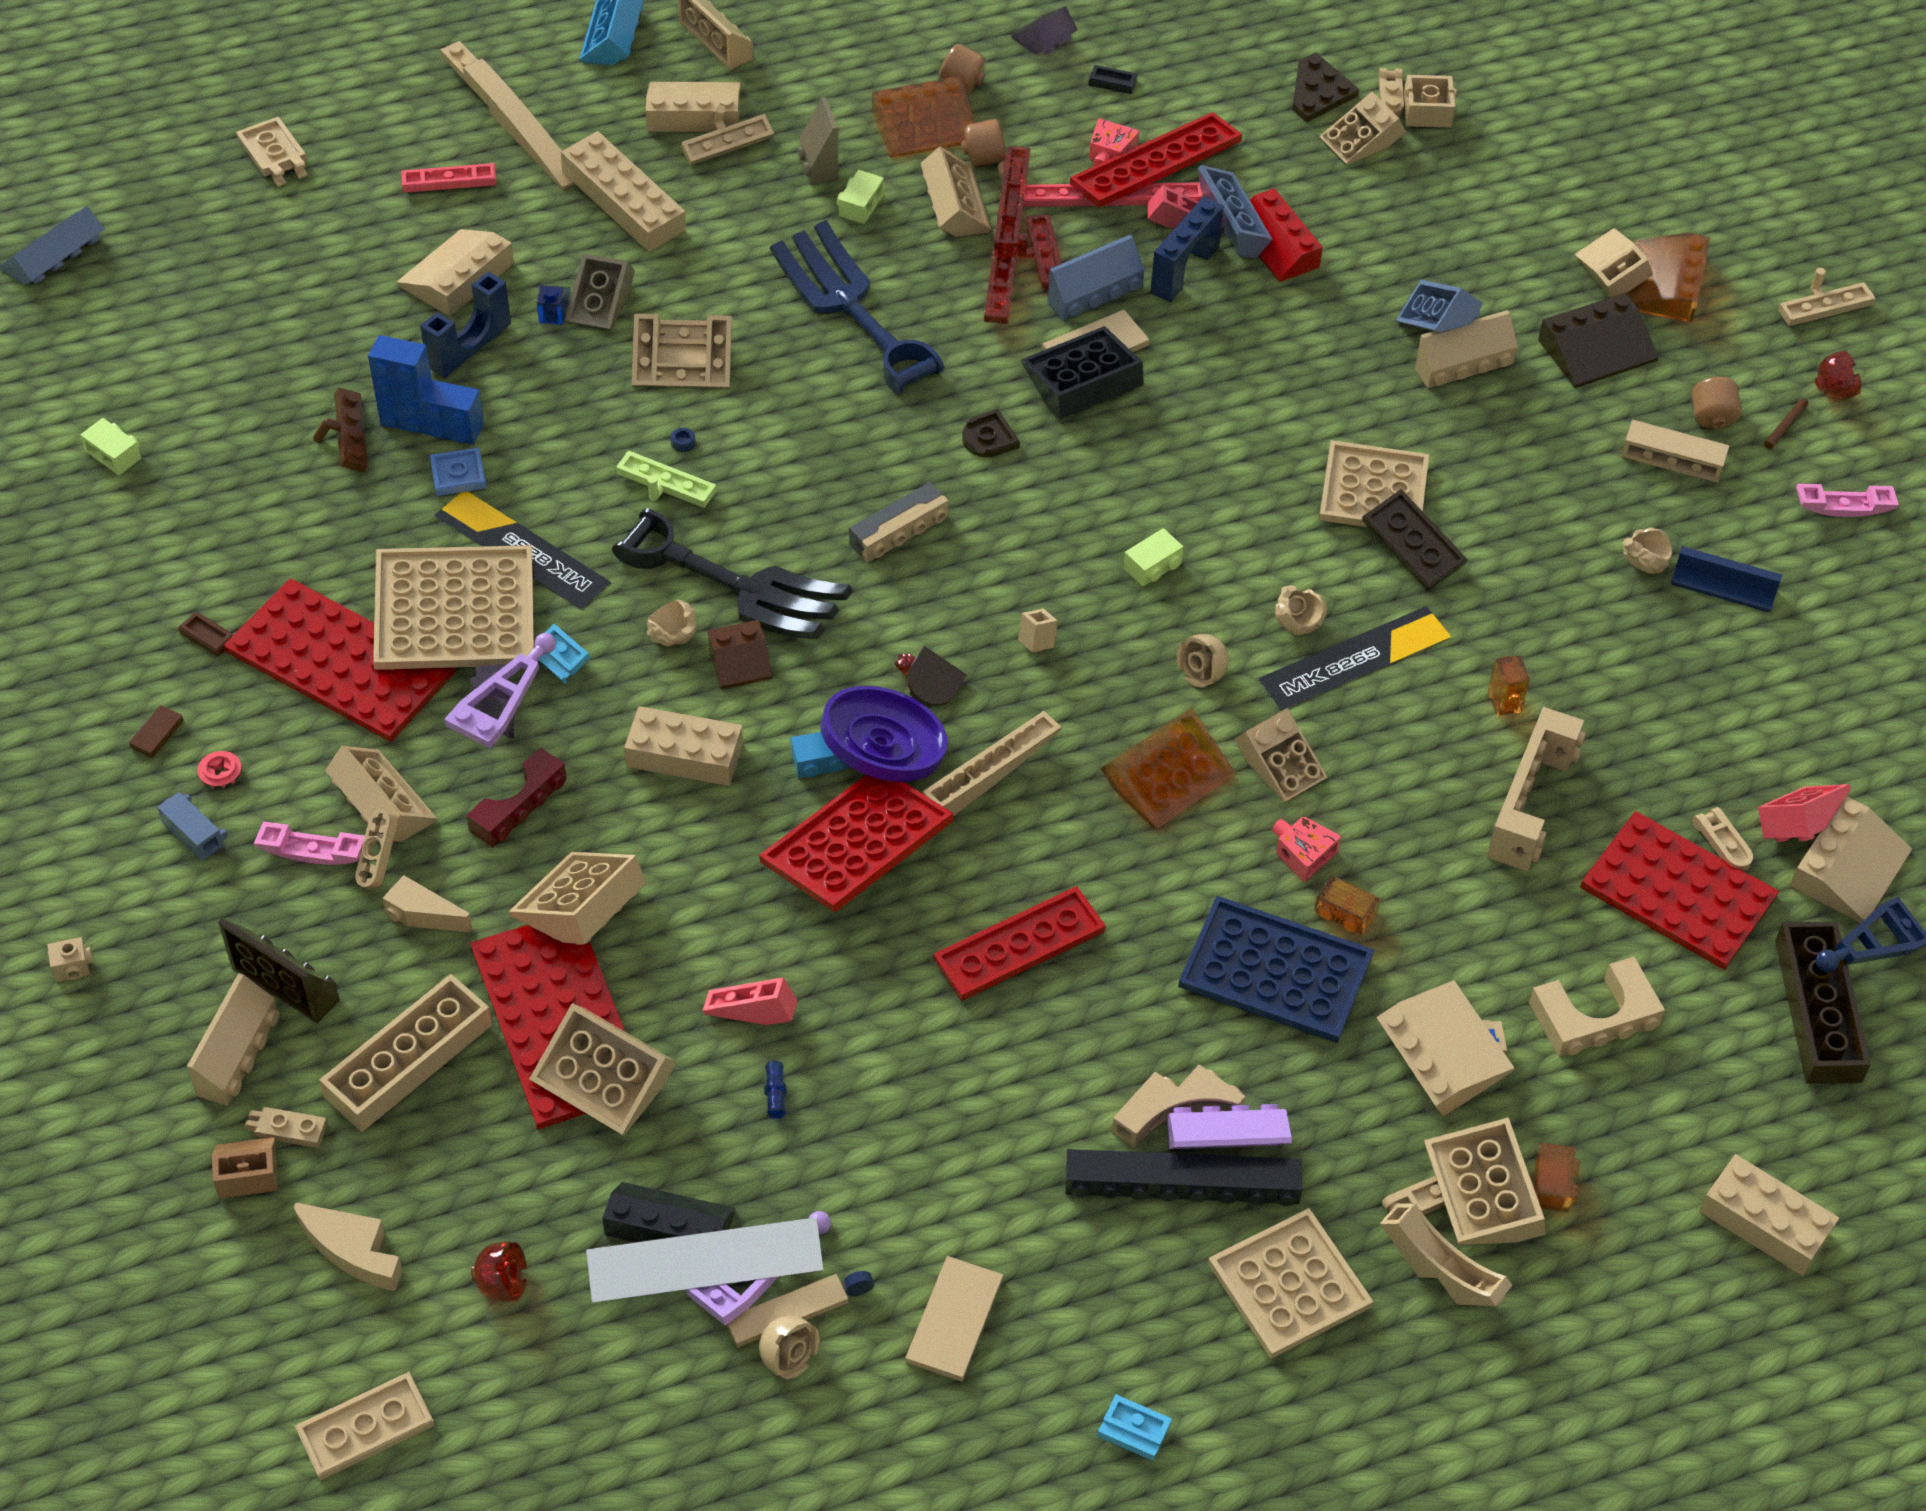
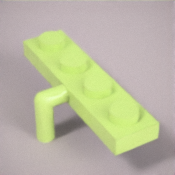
(665, 479)

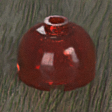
(1837, 377)
(499, 1271)

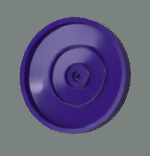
(883, 733)

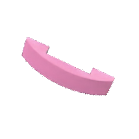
(1847, 504)
(308, 847)

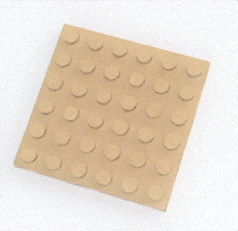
(452, 606)

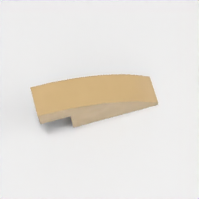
(351, 1244)

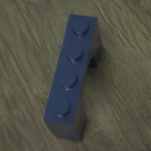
(1195, 234)
(489, 318)

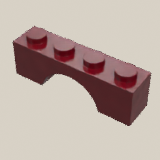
(495, 819)

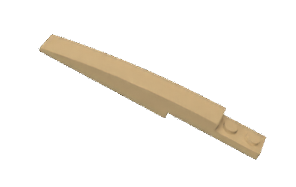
(508, 110)
(992, 765)

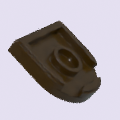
(989, 435)
(933, 679)

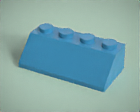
(611, 31)

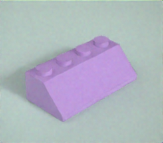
(1228, 1128)

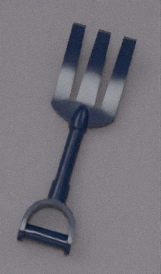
(847, 298)

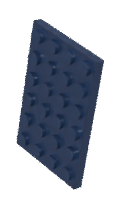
(1276, 968)

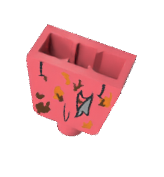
(1111, 140)
(1305, 846)

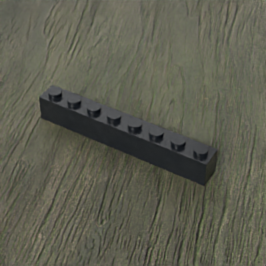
(1183, 1177)

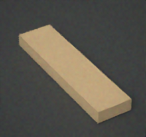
(803, 1303)

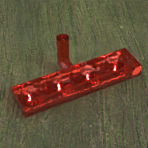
(1043, 245)

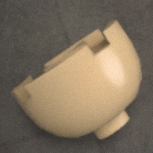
(1202, 659)
(788, 1345)

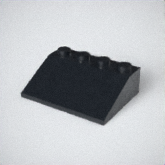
(1084, 372)

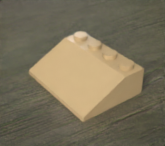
(690, 105)
(449, 271)
(1852, 861)
(580, 895)
(1446, 1045)
(602, 1069)
(1486, 1185)

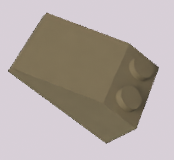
(820, 146)
(599, 291)

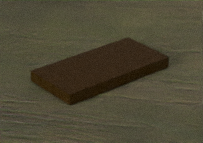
(1414, 539)

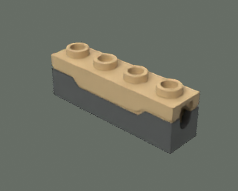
(898, 522)

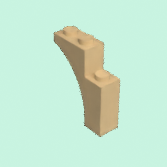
(1160, 1096)
(1435, 1257)

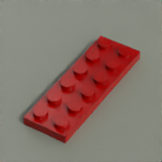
(1019, 943)

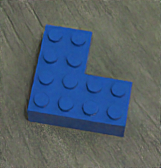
(414, 401)

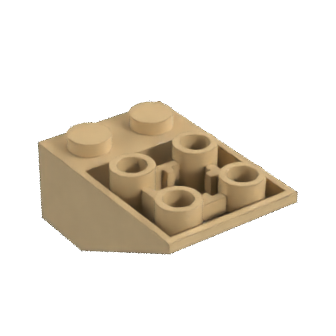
(1363, 130)
(1615, 263)
(1281, 755)

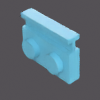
(566, 657)
(1134, 1427)

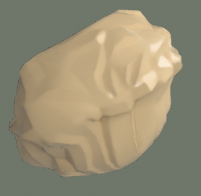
(1648, 550)
(1300, 610)
(672, 624)

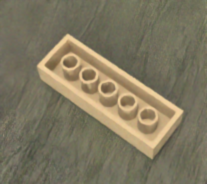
(623, 191)
(406, 1052)

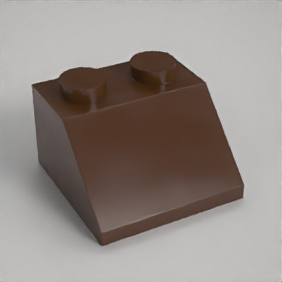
(739, 654)

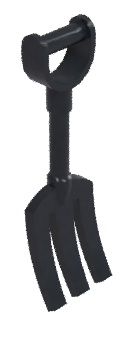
(753, 591)

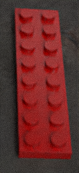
(1155, 159)

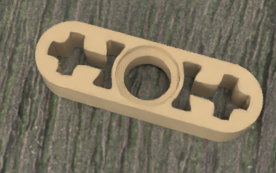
(364, 866)

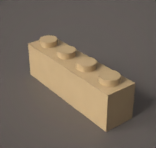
(1675, 451)

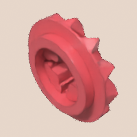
(215, 761)

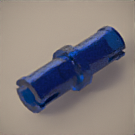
(775, 1090)

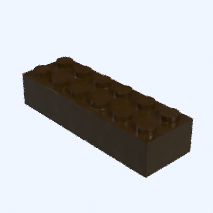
(1821, 1005)

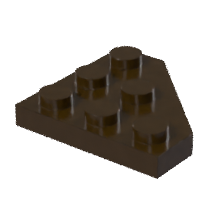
(1320, 88)

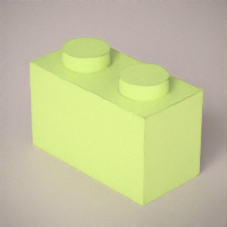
(860, 196)
(111, 446)
(1153, 557)

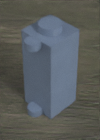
(191, 826)

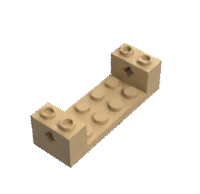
(1517, 835)

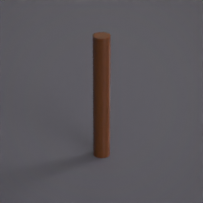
(1786, 423)

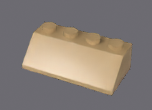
(715, 32)
(954, 194)
(1466, 350)
(375, 784)
(232, 1041)

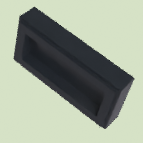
(1113, 79)

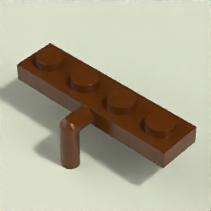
(350, 430)

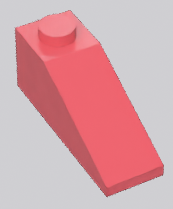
(1169, 207)
(755, 1002)

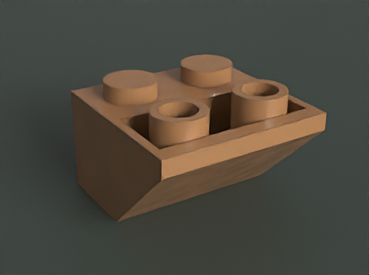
(245, 1167)

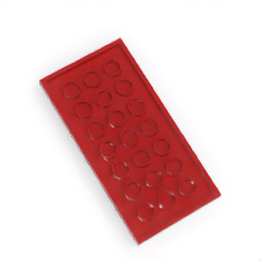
(330, 657)
(531, 989)

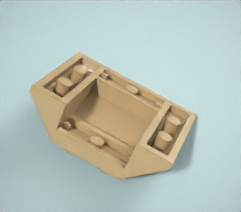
(681, 352)

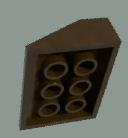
(1598, 340)
(279, 972)

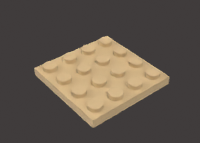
(1365, 476)
(1290, 1283)

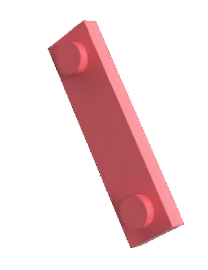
(448, 177)

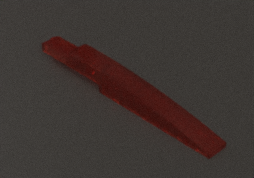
(1006, 235)

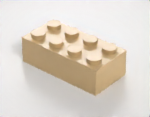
(684, 746)
(1769, 1214)

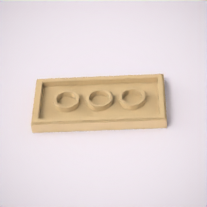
(1118, 323)
(954, 1318)
(364, 1426)

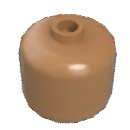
(964, 63)
(984, 143)
(1716, 402)

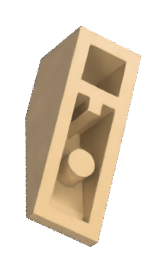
(422, 908)

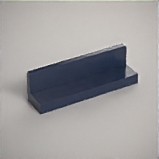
(1726, 579)

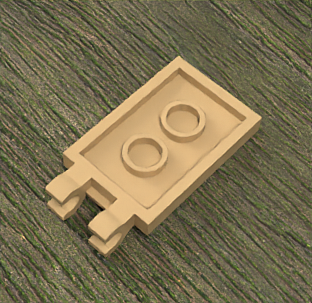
(273, 149)

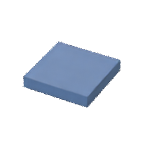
(457, 471)

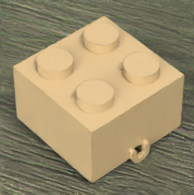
(1429, 101)

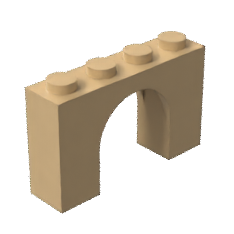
(1573, 1031)

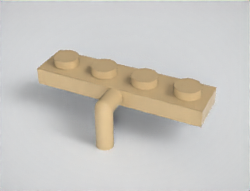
(726, 138)
(1825, 303)

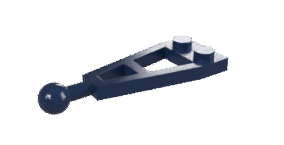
(1900, 922)

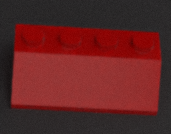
(1293, 245)

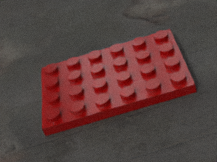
(855, 839)
(1679, 890)

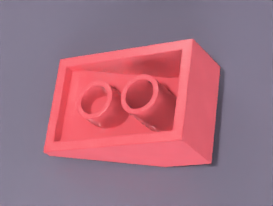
(1801, 812)

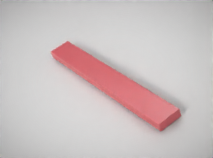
(1065, 195)

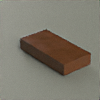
(205, 633)
(156, 731)

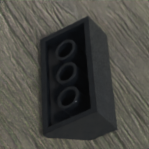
(652, 1214)

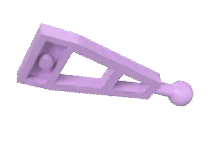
(483, 727)
(727, 1304)

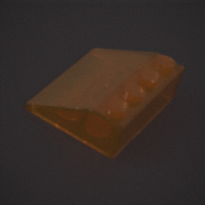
(922, 116)
(1676, 278)
(1169, 769)

